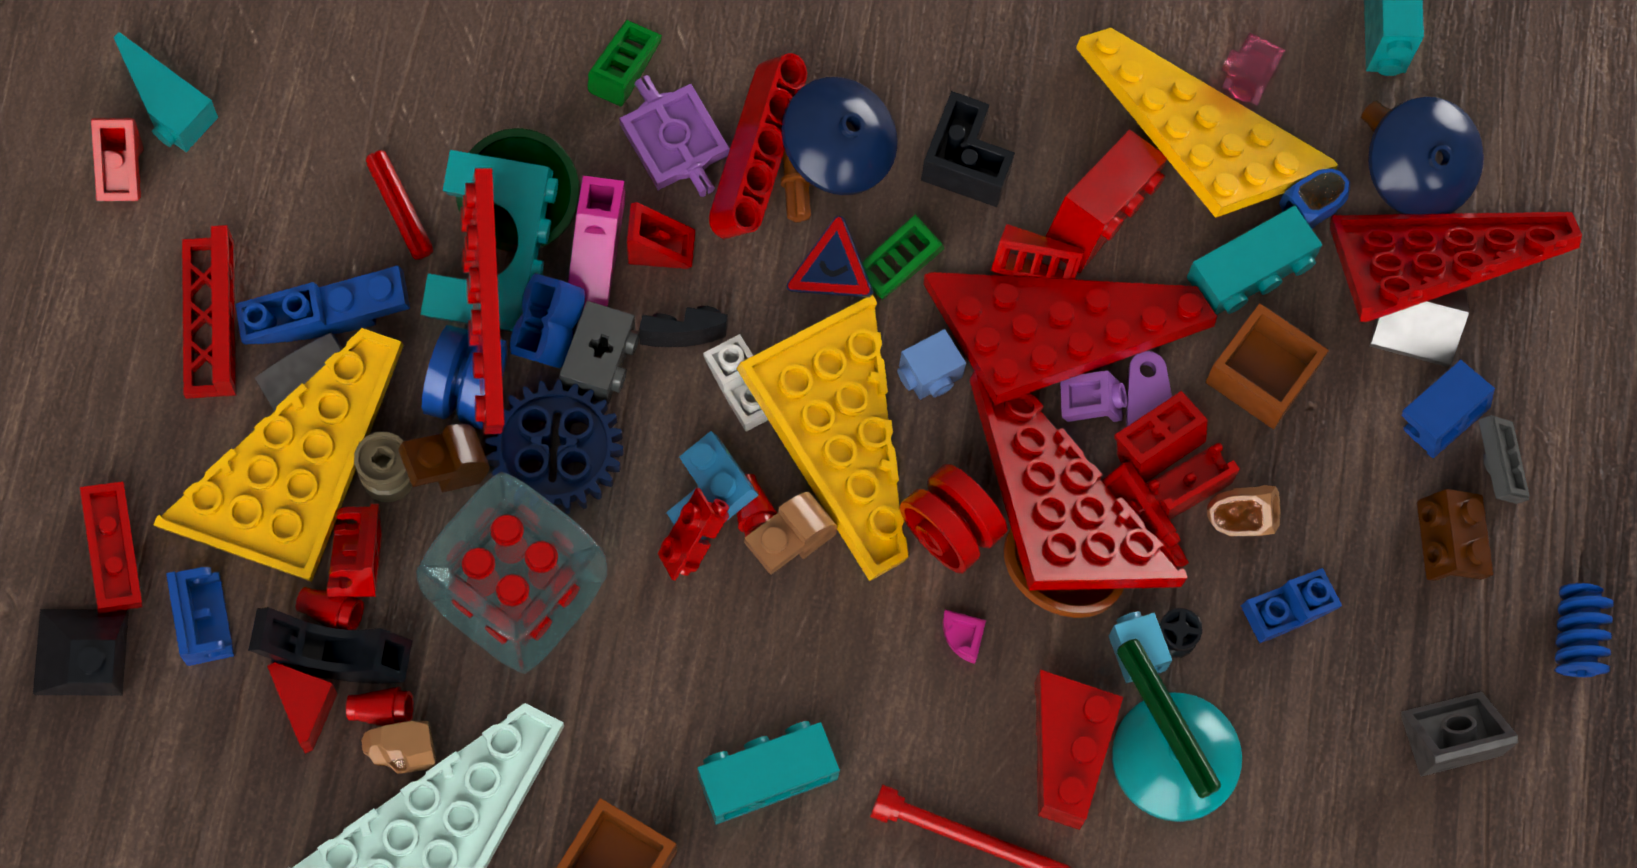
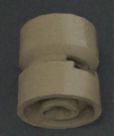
(382, 467)

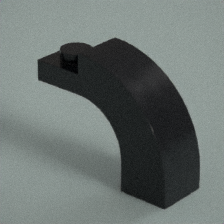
(328, 652)

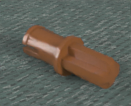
(796, 193)

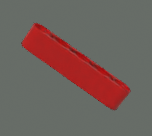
(756, 148)

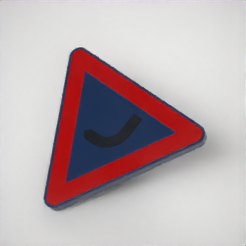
(832, 266)

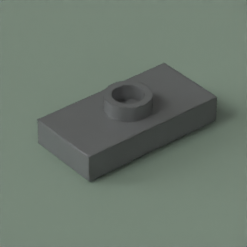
(1503, 459)

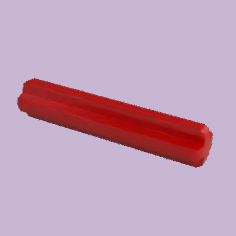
(399, 205)

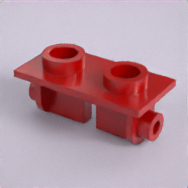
(683, 547)

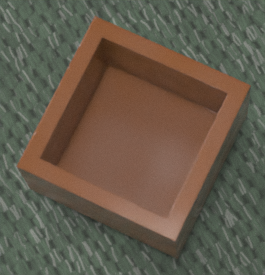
(1266, 366)
(617, 841)

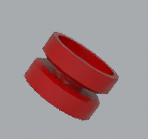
(953, 518)

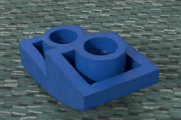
(1291, 605)

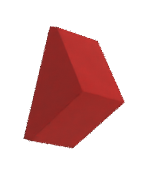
(658, 239)
(305, 702)

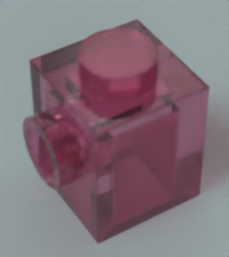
(1251, 69)

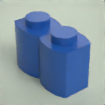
(547, 320)

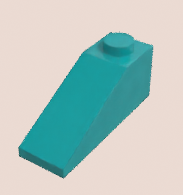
(174, 106)

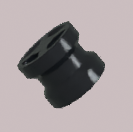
(1182, 624)

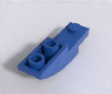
(317, 311)

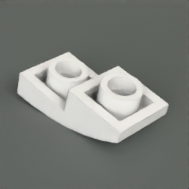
(723, 364)

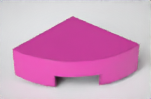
(963, 634)

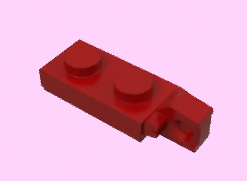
(1129, 485)

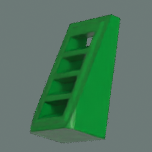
(613, 84)
(921, 259)

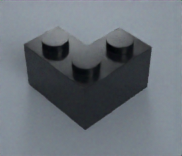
(960, 159)

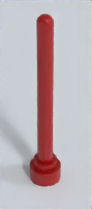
(892, 807)

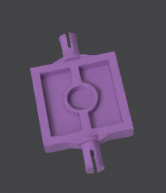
(674, 136)

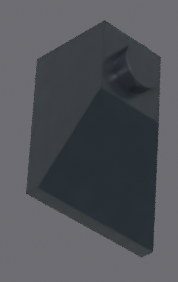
(80, 652)

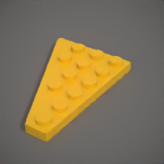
(1210, 139)
(831, 413)
(289, 477)

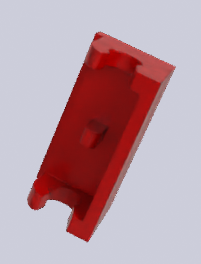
(1162, 436)
(1193, 481)
(356, 553)

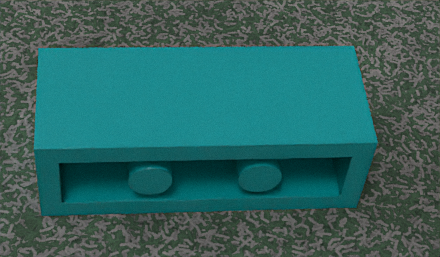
(1255, 261)
(767, 771)

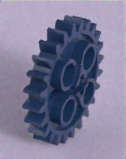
(592, 448)

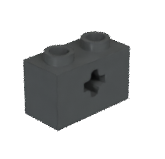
(598, 330)

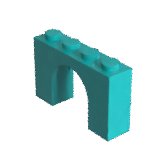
(524, 193)

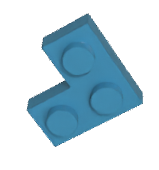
(715, 475)

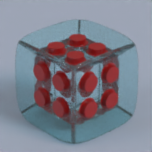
(512, 572)

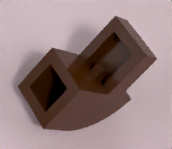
(449, 458)

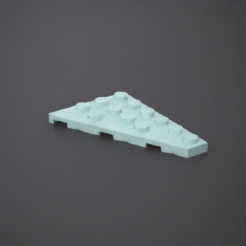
(454, 810)

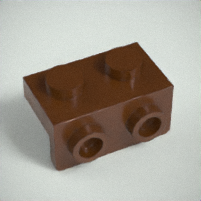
(1454, 535)

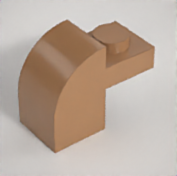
(796, 529)

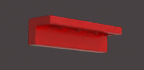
(221, 310)

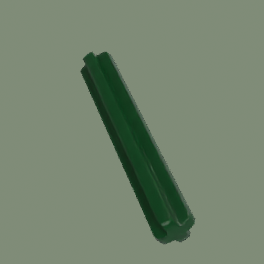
(1168, 718)

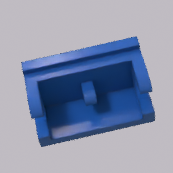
(1447, 408)
(200, 615)

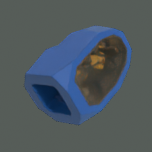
(1317, 195)

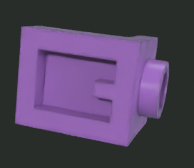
(1093, 397)

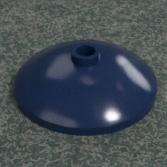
(826, 149)
(1405, 152)

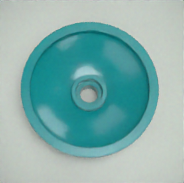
(1151, 771)

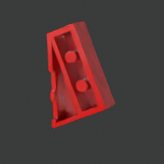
(1108, 195)
(1072, 743)

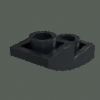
(699, 327)

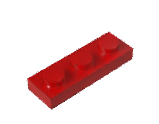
(110, 547)

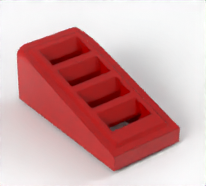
(1026, 241)

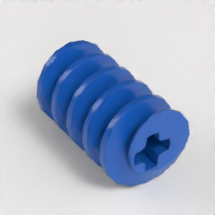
(1582, 630)

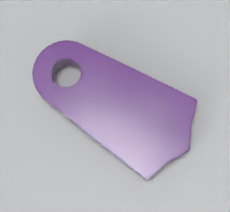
(1146, 392)

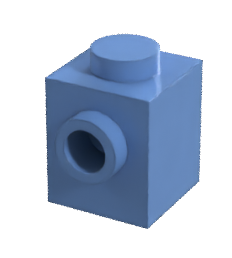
(931, 366)

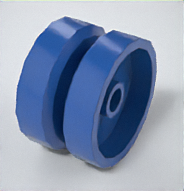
(450, 377)

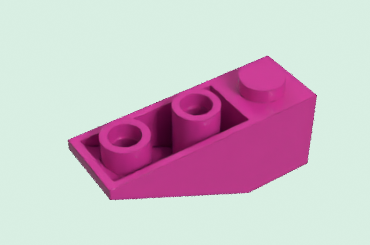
(597, 237)

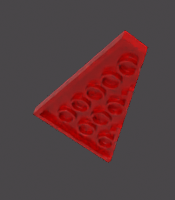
(1420, 257)
(1049, 329)
(1060, 511)

